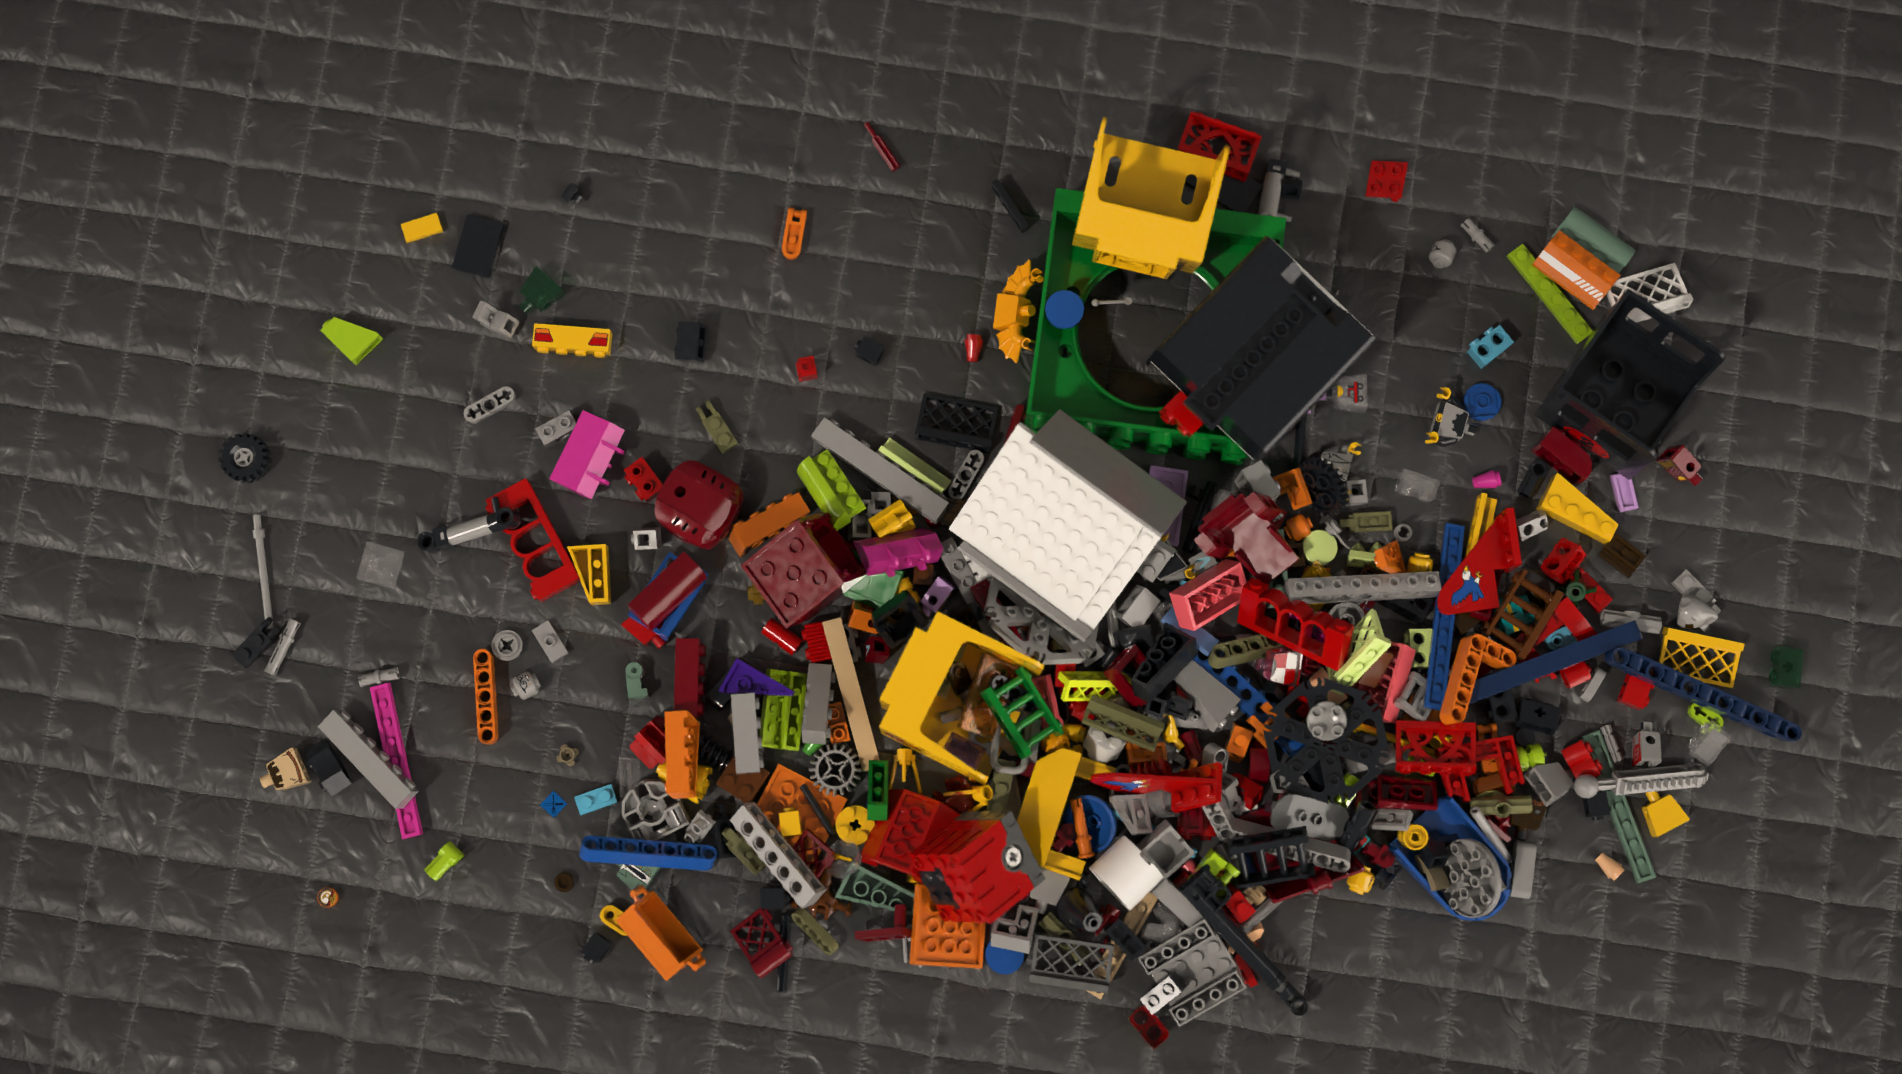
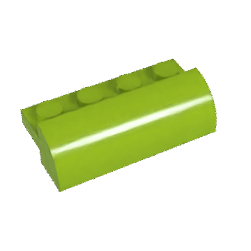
(830, 488)
(783, 714)

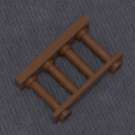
(1531, 631)

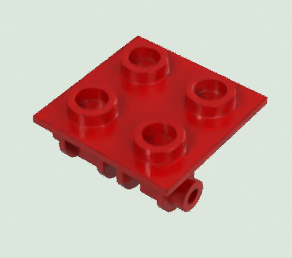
(1386, 180)

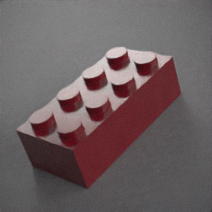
(688, 676)

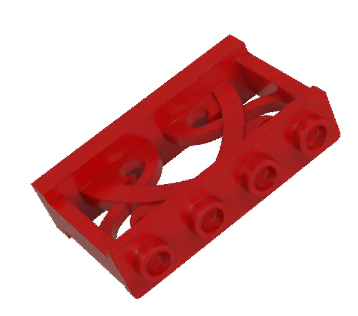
(1231, 134)
(1458, 731)

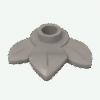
(1334, 529)

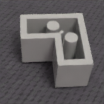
(1016, 934)

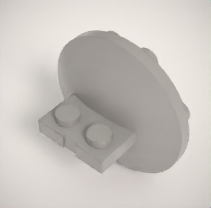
(1472, 878)

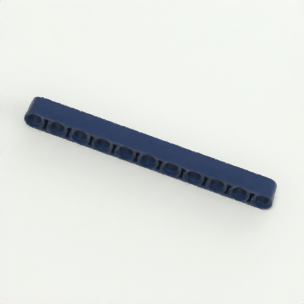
(1555, 661)

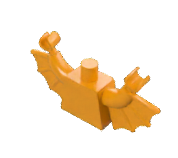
(1014, 310)

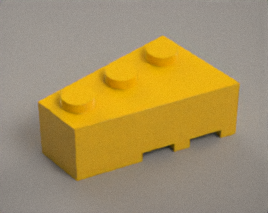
(593, 571)

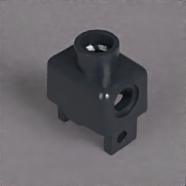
(898, 629)

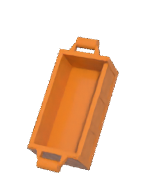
(660, 934)

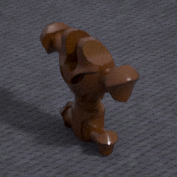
(827, 902)

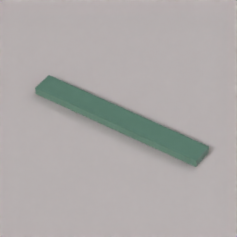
(1622, 815)

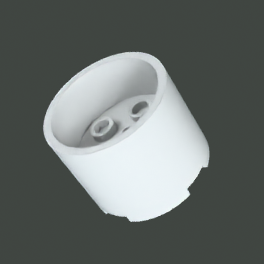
(1126, 873)

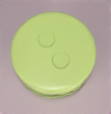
(1319, 547)

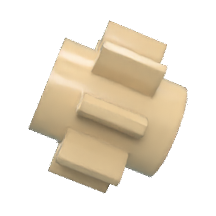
(1255, 894)

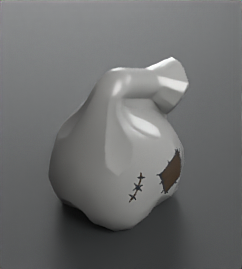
(1695, 613)

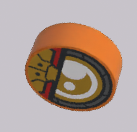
(327, 897)

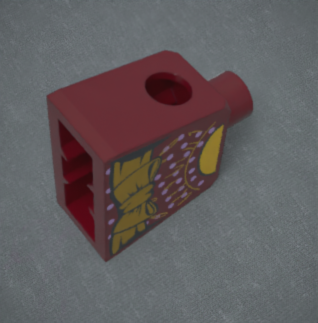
(1680, 464)

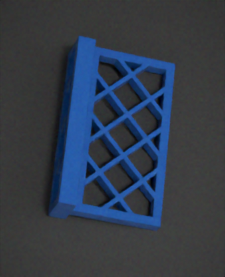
(677, 614)

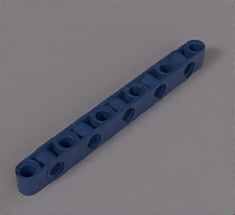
(1703, 695)

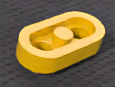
(611, 922)

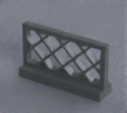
(1067, 979)

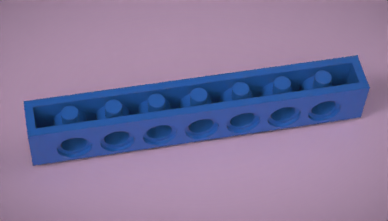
(1248, 706)

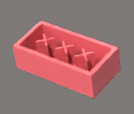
(1208, 594)
(1392, 682)

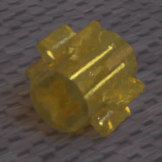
(754, 595)

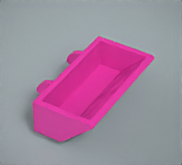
(587, 455)
(899, 551)

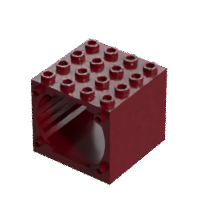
(804, 569)

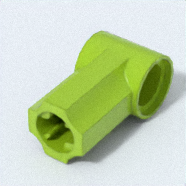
(447, 857)

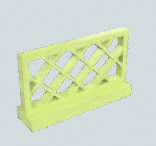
(1363, 655)

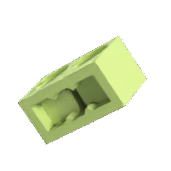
(1422, 649)

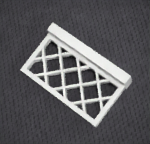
(1667, 305)

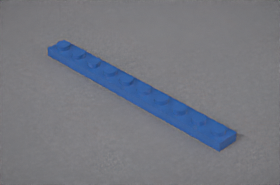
(1443, 624)

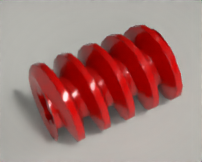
(1162, 768)

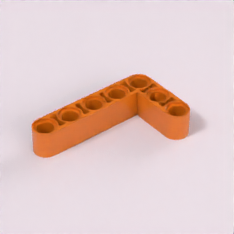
(1475, 650)

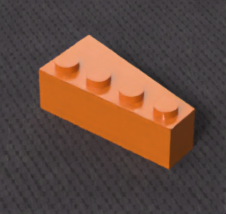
(767, 523)
(681, 754)

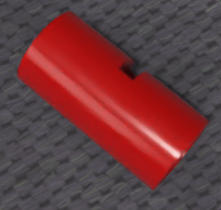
(783, 637)

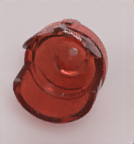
(959, 801)

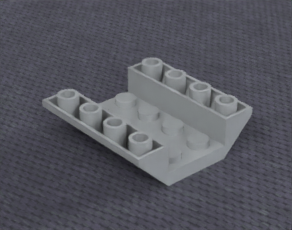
(1202, 964)

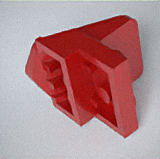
(650, 743)

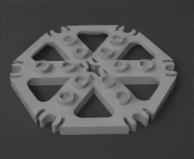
(1039, 629)

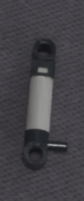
(448, 537)

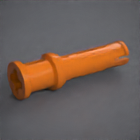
(1082, 838)

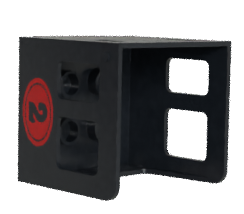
(1627, 386)

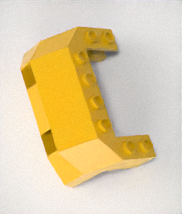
(1045, 804)

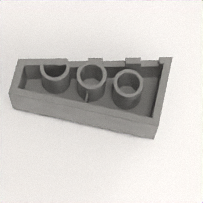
(817, 701)
(745, 733)

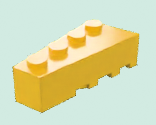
(1575, 510)

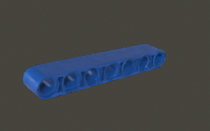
(647, 853)

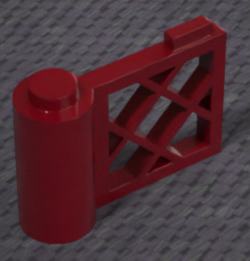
(827, 862)
(772, 954)

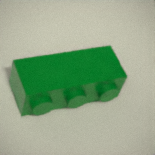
(877, 790)

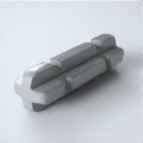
(1611, 743)

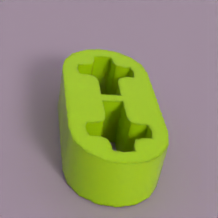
(1699, 718)

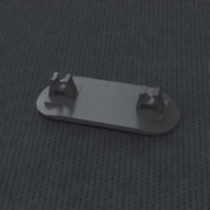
(1321, 819)

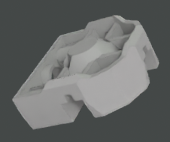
(657, 809)

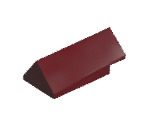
(1400, 793)

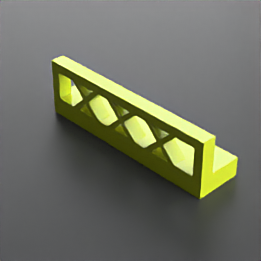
(1085, 680)

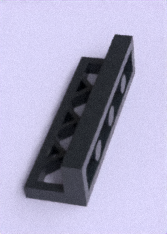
(1402, 606)

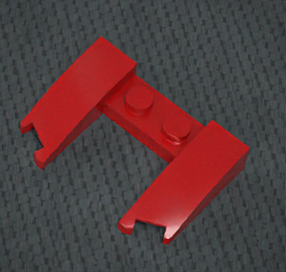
(1566, 615)
(1506, 759)

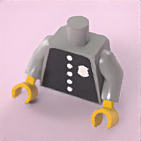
(1175, 567)

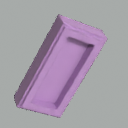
(1623, 493)

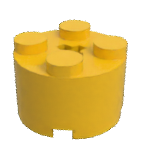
(846, 831)

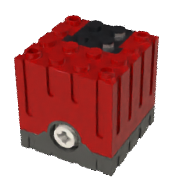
(977, 866)

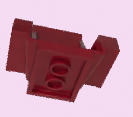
(1245, 527)

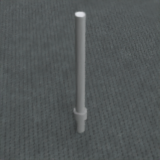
(258, 535)

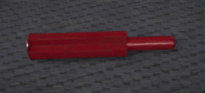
(883, 148)

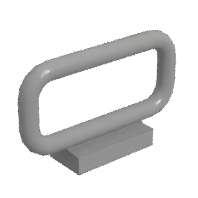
(1030, 730)

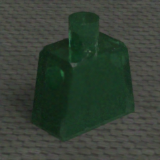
(539, 292)

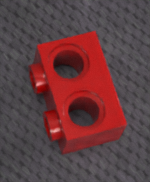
(1563, 561)

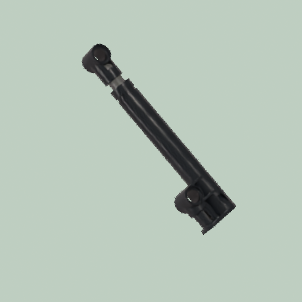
(1203, 897)

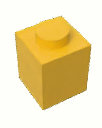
(790, 822)

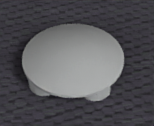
(1326, 720)

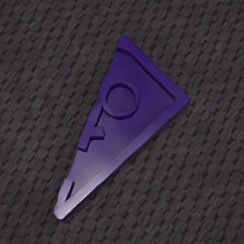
(747, 679)

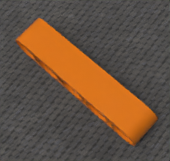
(491, 704)

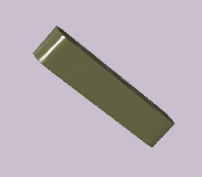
(1244, 650)

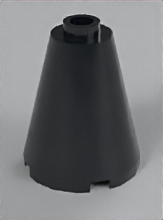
(1079, 910)

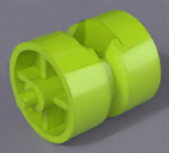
(1531, 756)

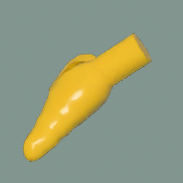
(1171, 733)

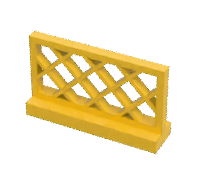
(1706, 642)

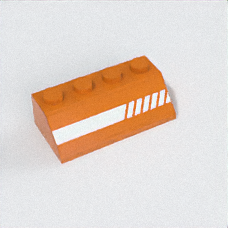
(1576, 270)

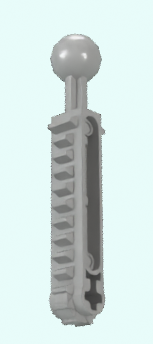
(1643, 780)

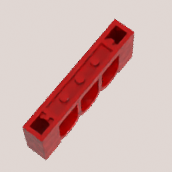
(557, 580)
(1337, 632)

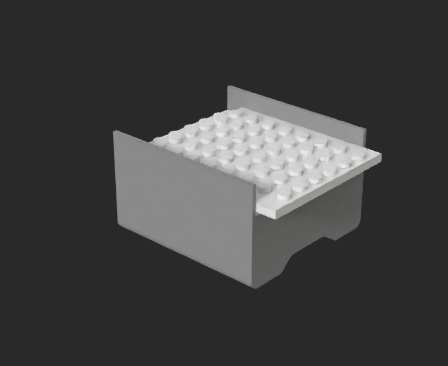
(1067, 522)

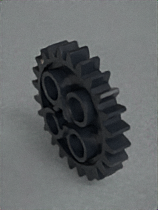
(1324, 486)

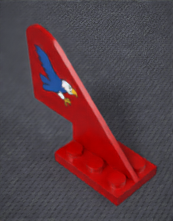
(1473, 582)
(1188, 787)

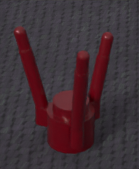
(1109, 915)

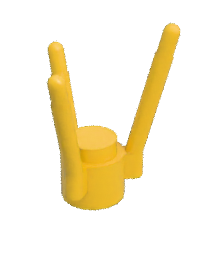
(904, 757)
(979, 793)

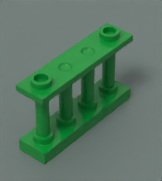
(1013, 730)

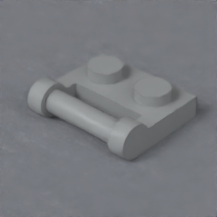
(1415, 708)

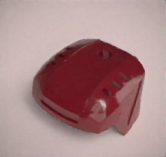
(702, 504)

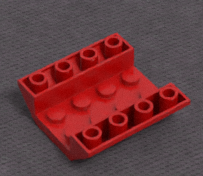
(909, 824)

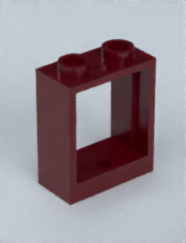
(1113, 673)

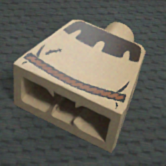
(286, 771)

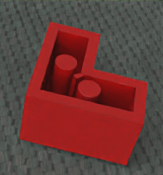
(1177, 413)

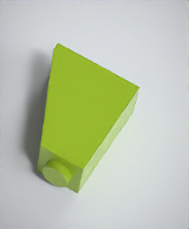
(350, 338)

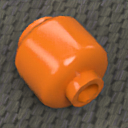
(1298, 527)

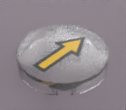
(847, 858)

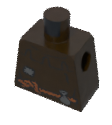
(1527, 821)

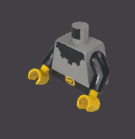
(1449, 421)

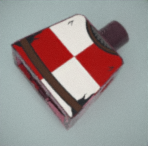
(1281, 666)

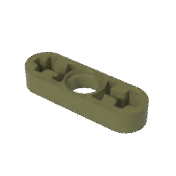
(815, 931)

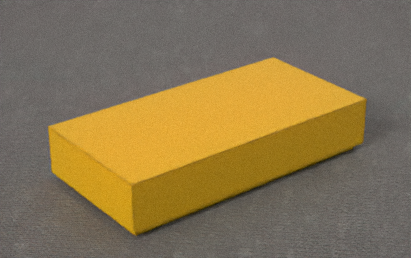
(421, 227)

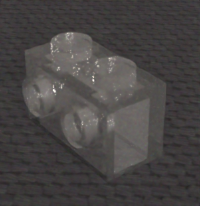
(1417, 485)

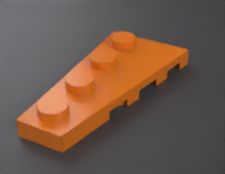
(1390, 558)

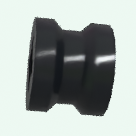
(1383, 878)

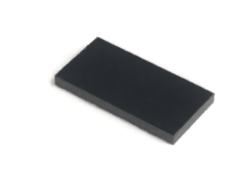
(1233, 192)

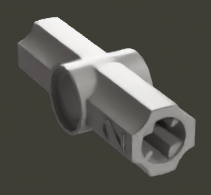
(1645, 623)

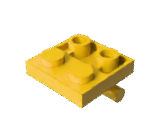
(892, 520)

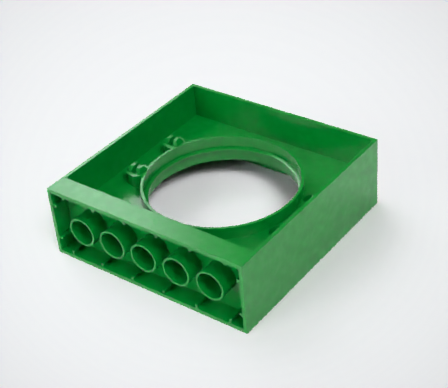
(1067, 381)

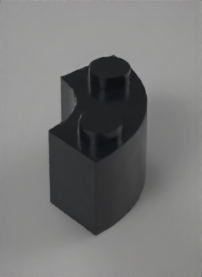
(328, 767)

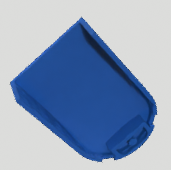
(1450, 819)

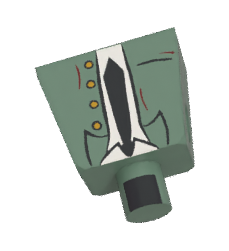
(637, 875)

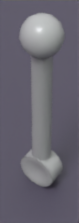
(1128, 301)

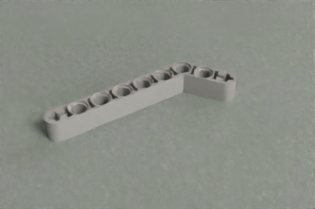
(1318, 852)

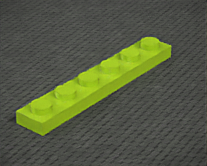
(1550, 294)

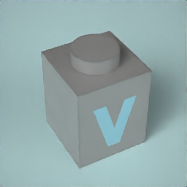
(1202, 563)

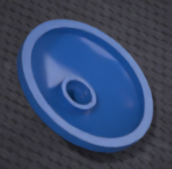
(1101, 832)

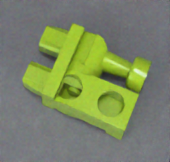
(1217, 863)

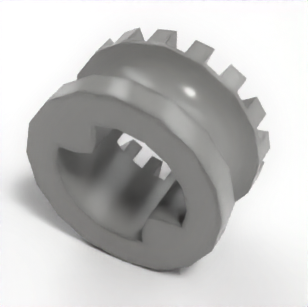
(1408, 535)

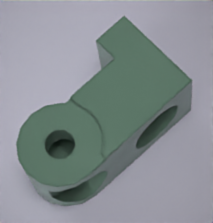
(634, 675)

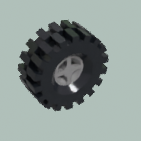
(235, 458)

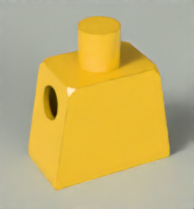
(1662, 813)

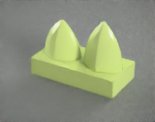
(1359, 557)

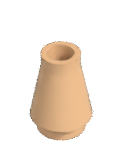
(1609, 866)

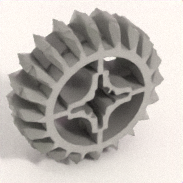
(825, 756)

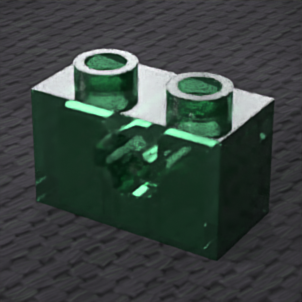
(1790, 658)

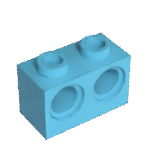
(1492, 349)

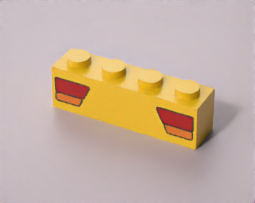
(572, 339)

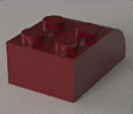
(1564, 455)

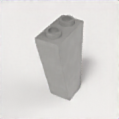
(1209, 696)

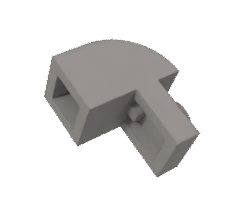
(495, 320)

